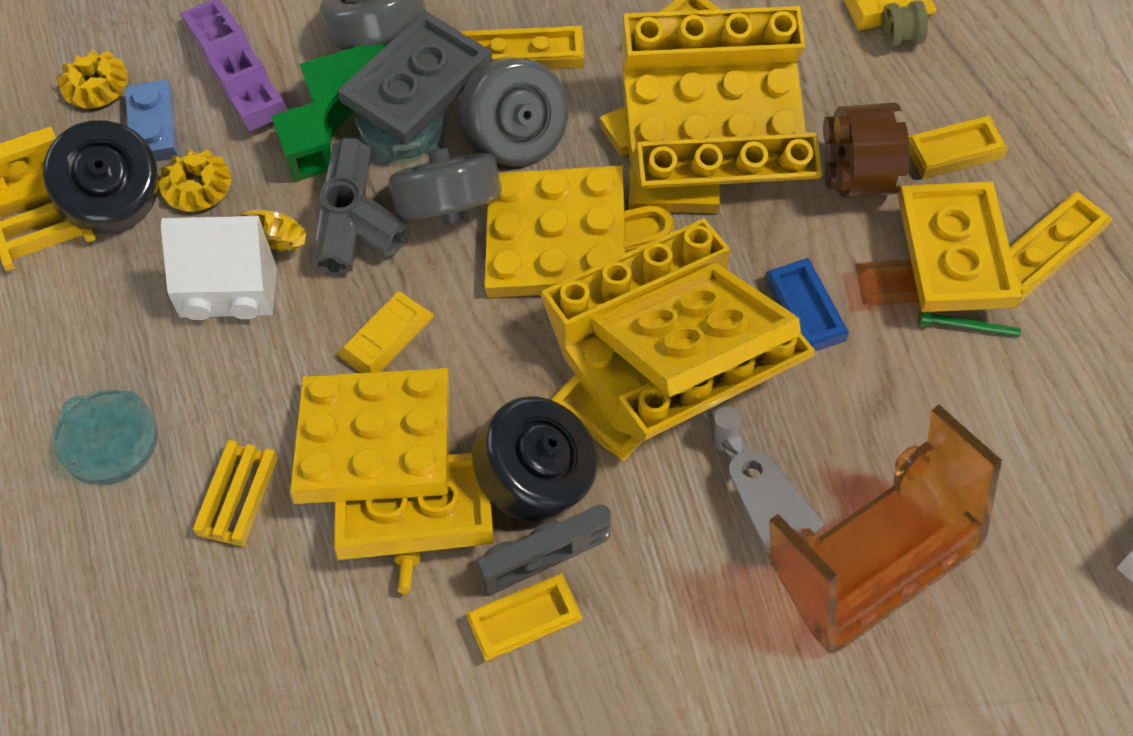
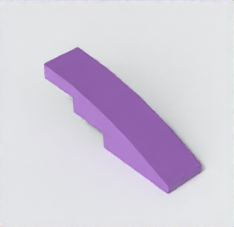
(233, 63)

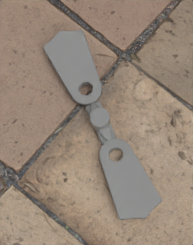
(765, 494)

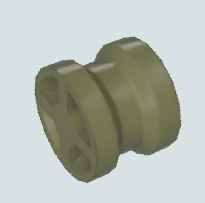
(904, 23)

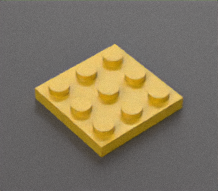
(552, 227)
(695, 328)
(372, 436)

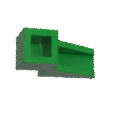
(308, 130)

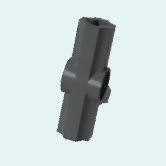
(360, 221)

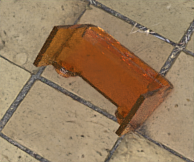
(895, 542)

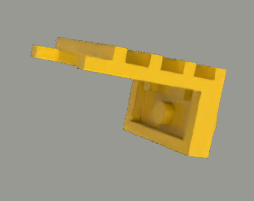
(24, 188)

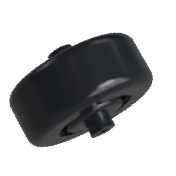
(101, 176)
(534, 459)

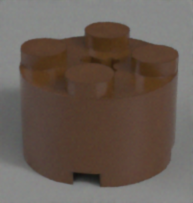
(866, 150)

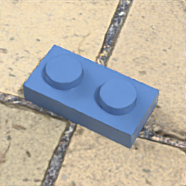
(153, 116)

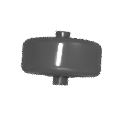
(367, 21)
(513, 111)
(445, 186)

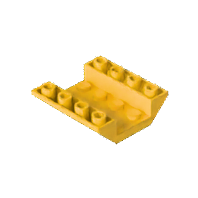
(716, 97)
(619, 389)

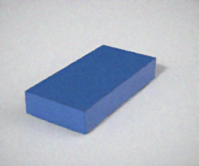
(804, 295)

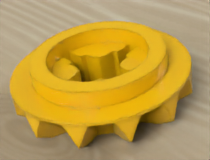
(95, 91)
(190, 195)
(280, 230)

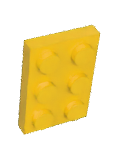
(958, 247)
(417, 523)

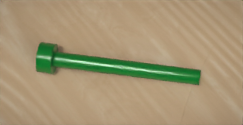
(926, 318)

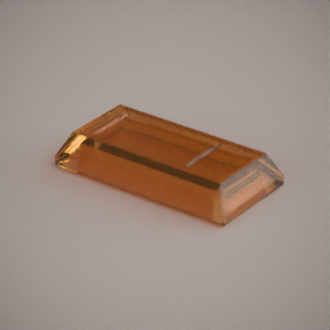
(886, 282)

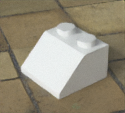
(218, 267)

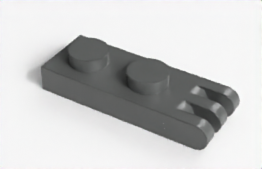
(546, 547)

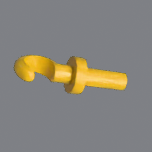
(406, 562)

